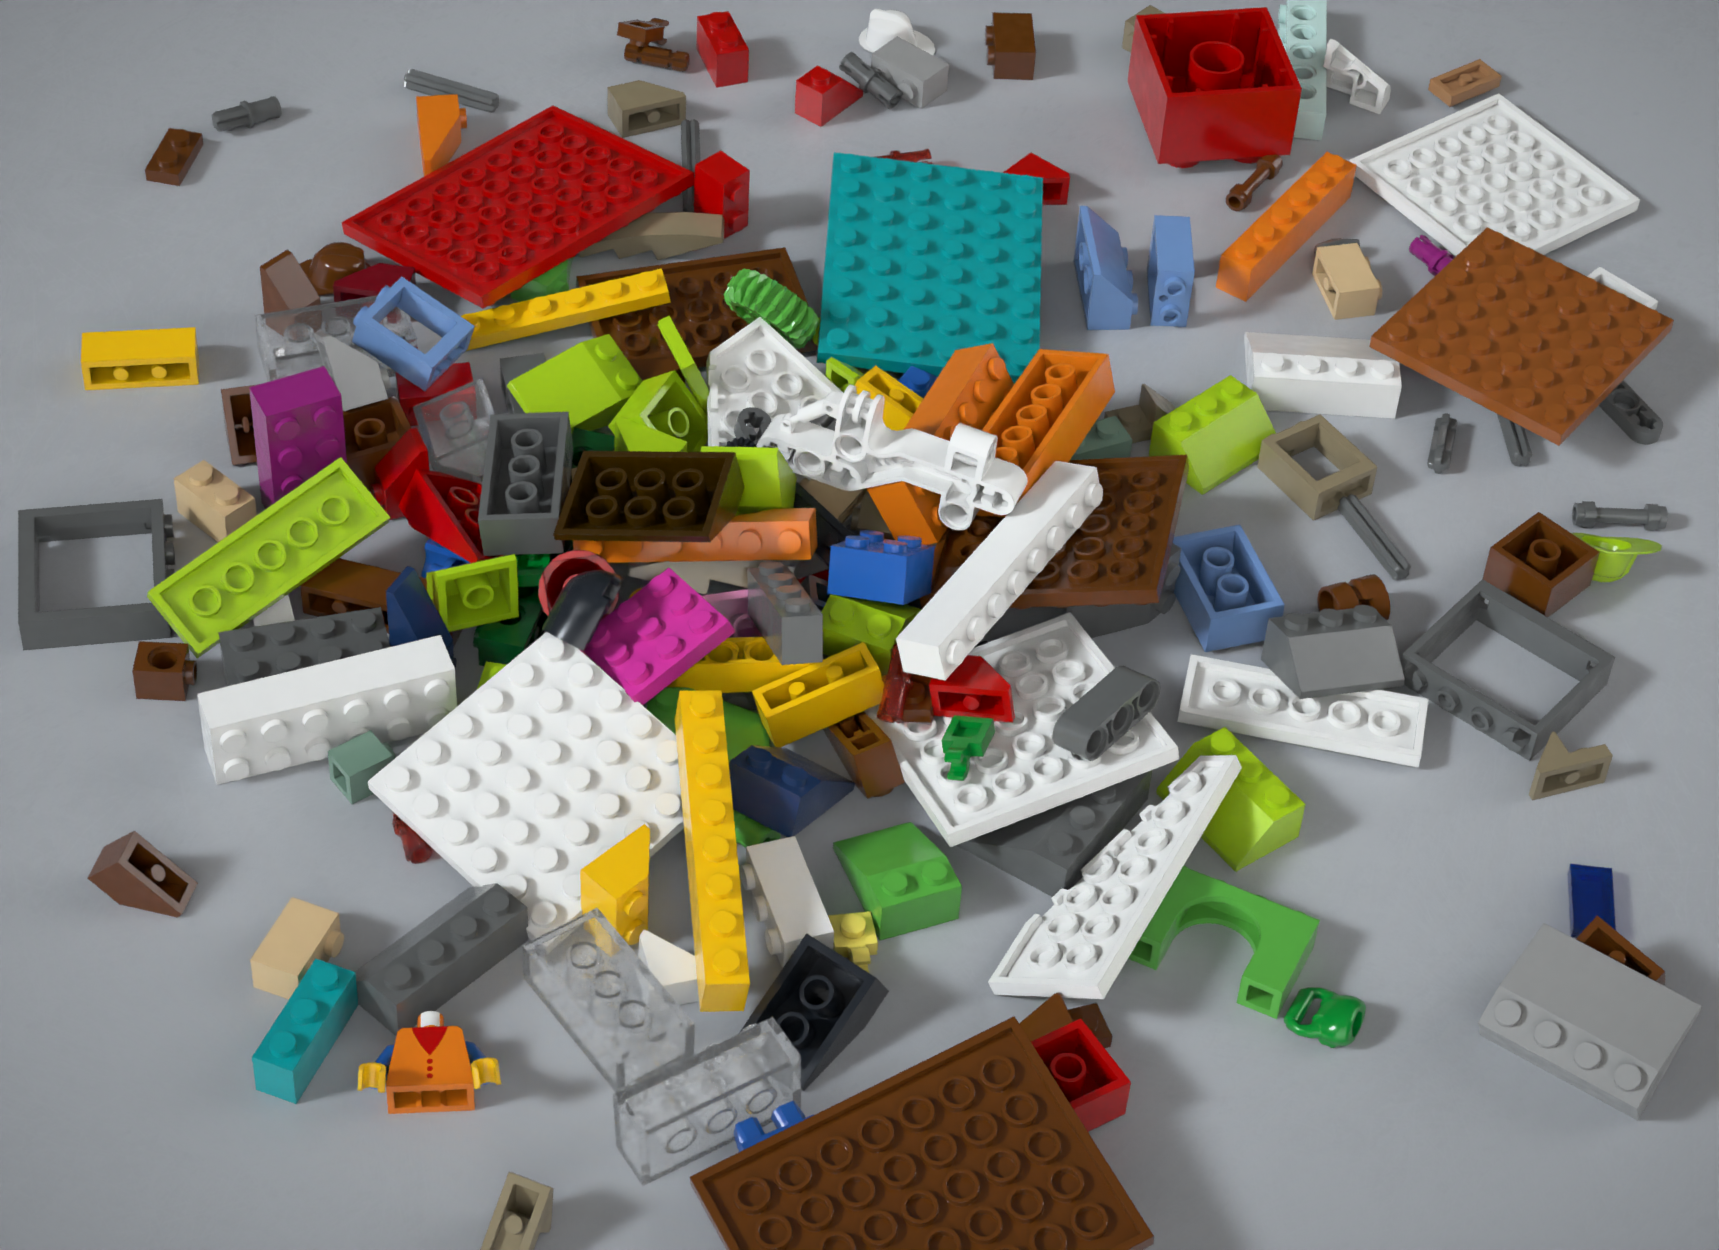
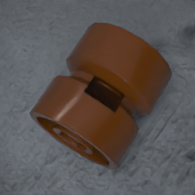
(1359, 591)

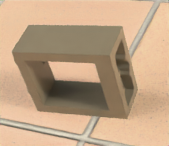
(1312, 496)

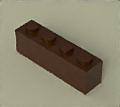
(351, 587)

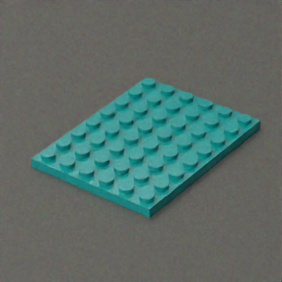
(929, 265)

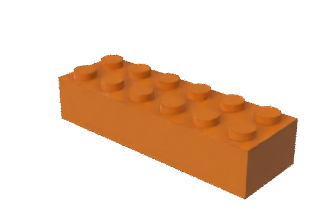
(963, 393)
(1050, 410)

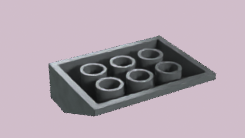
(1058, 843)

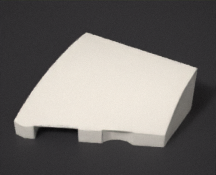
(1354, 78)

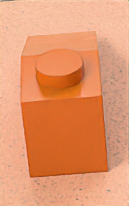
(439, 129)

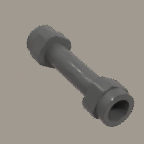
(1652, 516)

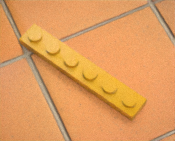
(568, 308)

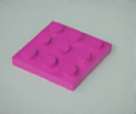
(656, 636)

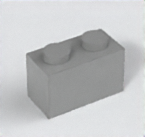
(912, 71)

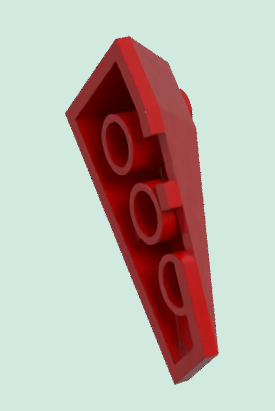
(445, 512)

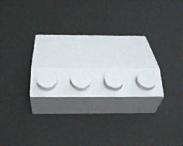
(1321, 375)

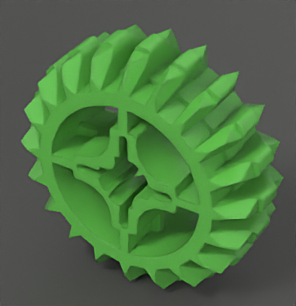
(758, 296)

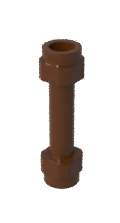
(1241, 194)

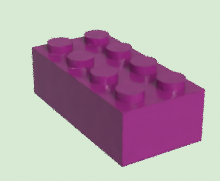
(296, 430)

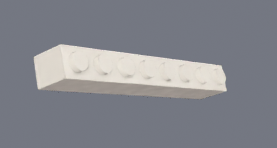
(999, 570)

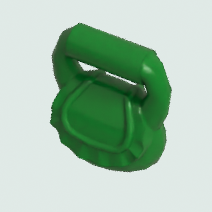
(1334, 1023)

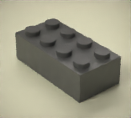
(525, 482)
(299, 644)

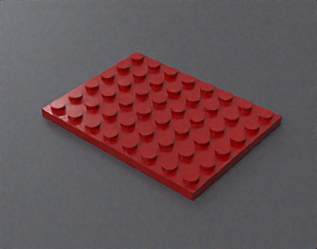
(518, 205)

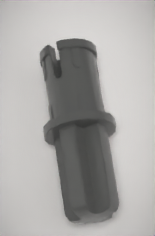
(246, 114)

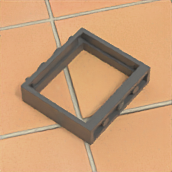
(92, 624)
(1530, 631)

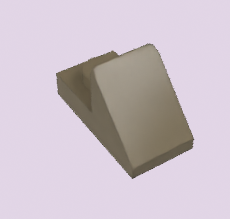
(1139, 418)
(1565, 771)
(520, 1215)

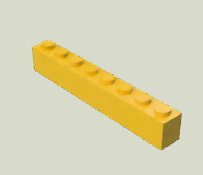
(711, 852)

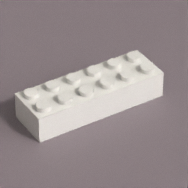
(316, 708)

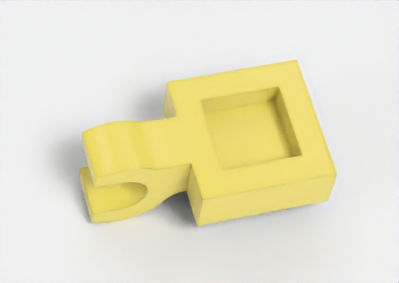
(855, 937)

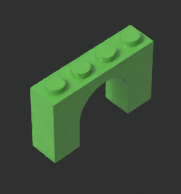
(1275, 932)

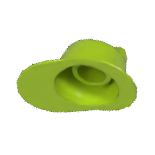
(1616, 554)

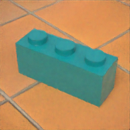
(305, 1031)

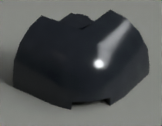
(582, 606)

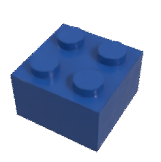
(881, 568)

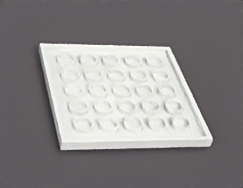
(1497, 173)
(1022, 766)
(538, 779)

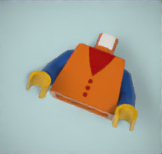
(429, 1069)

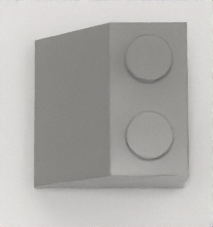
(354, 374)

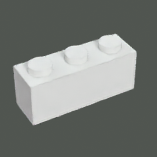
(784, 896)

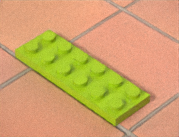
(268, 557)

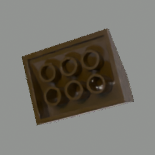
(651, 496)

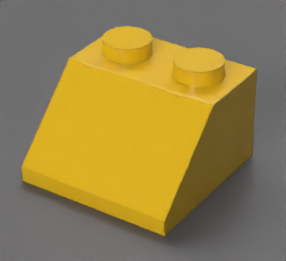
(620, 885)

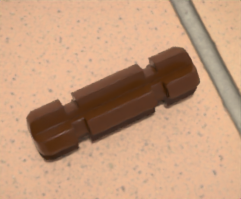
(657, 57)

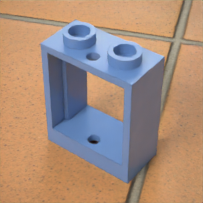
(1170, 271)
(396, 352)

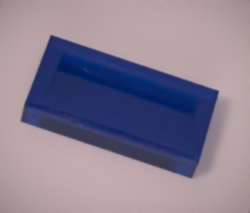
(1590, 896)

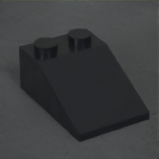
(819, 1004)

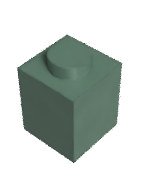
(356, 763)

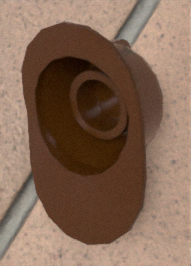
(333, 263)

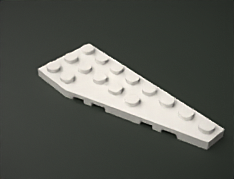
(1101, 918)

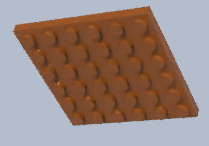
(1522, 335)

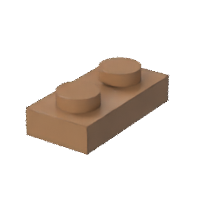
(1464, 82)

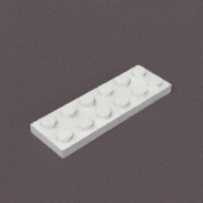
(1260, 705)

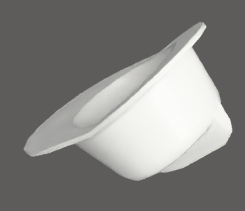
(887, 25)

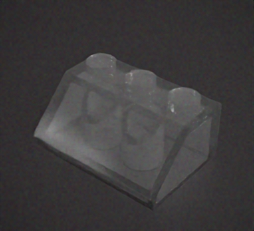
(457, 430)

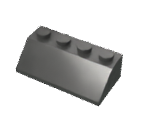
(442, 956)

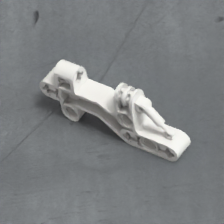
(870, 454)

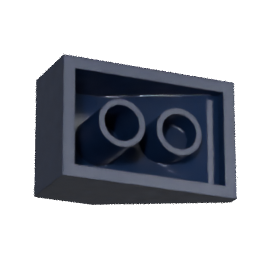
(783, 788)

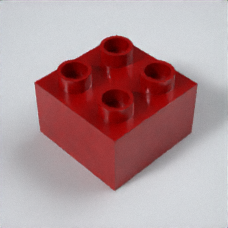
(1213, 86)

